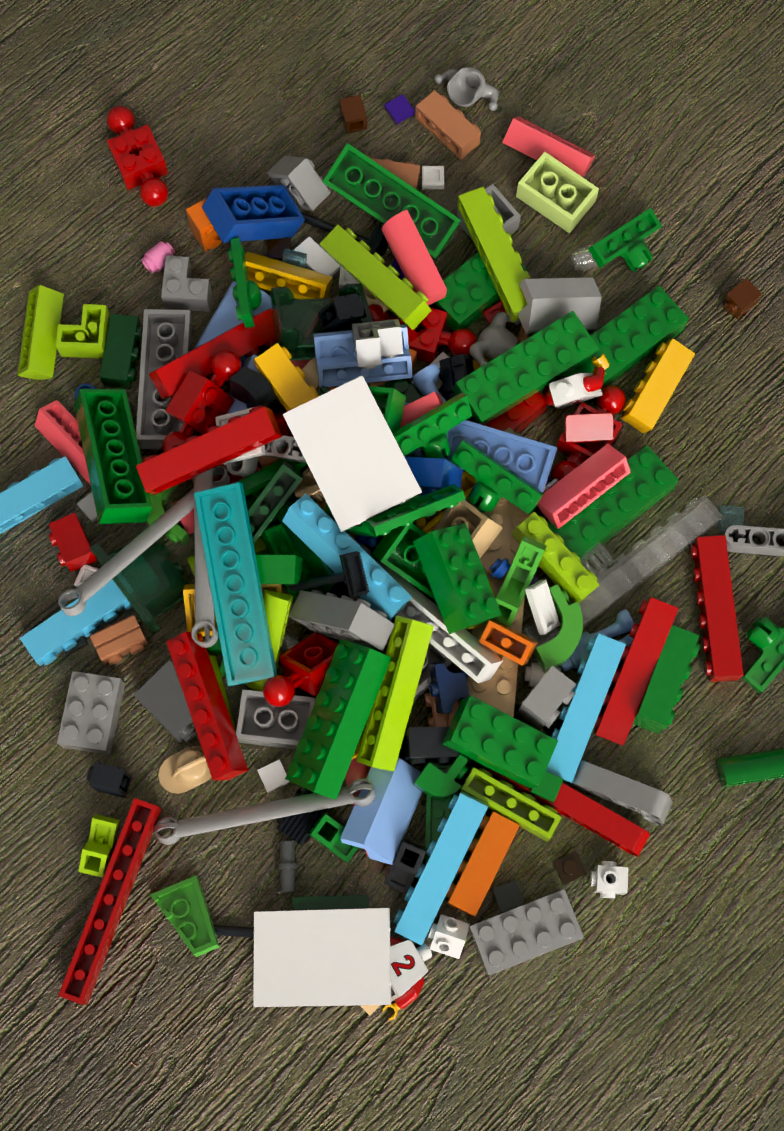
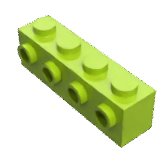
(557, 561)
(511, 804)

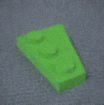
(189, 914)

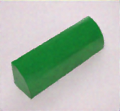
(279, 569)
(751, 767)

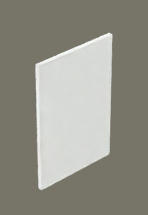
(352, 453)
(322, 958)

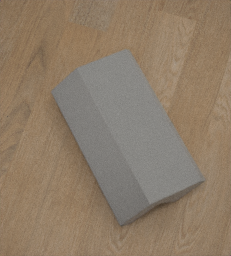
(556, 297)

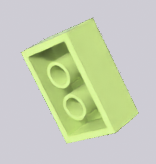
(557, 192)

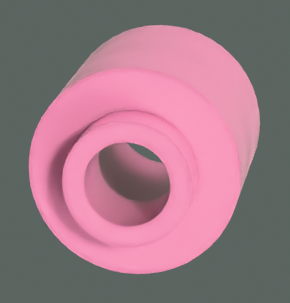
(155, 258)

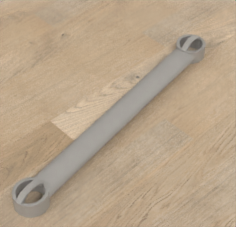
(133, 549)
(203, 597)
(262, 812)

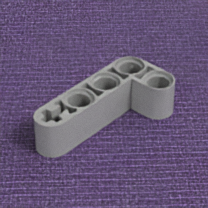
(275, 450)
(746, 545)
(626, 792)

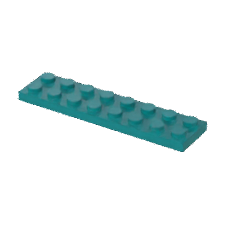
(235, 584)

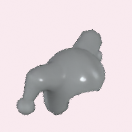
(468, 86)
(494, 340)

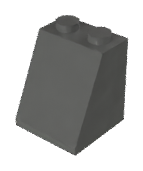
(166, 703)

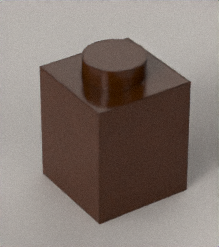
(353, 114)
(741, 299)

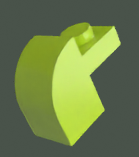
(100, 846)

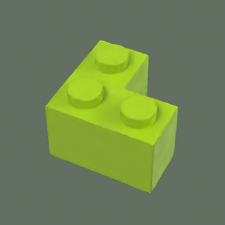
(85, 339)

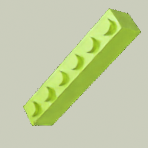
(494, 248)
(376, 277)
(396, 694)

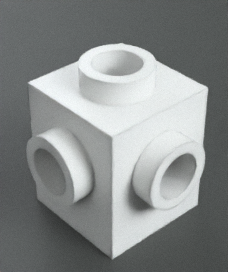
(618, 878)
(448, 936)

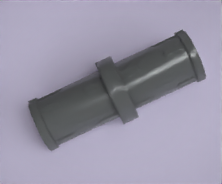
(287, 867)

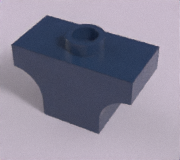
(446, 687)

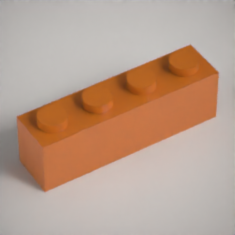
(483, 863)

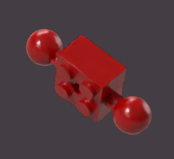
(137, 156)
(431, 334)
(201, 399)
(611, 401)
(303, 668)

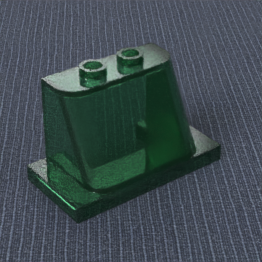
(148, 582)

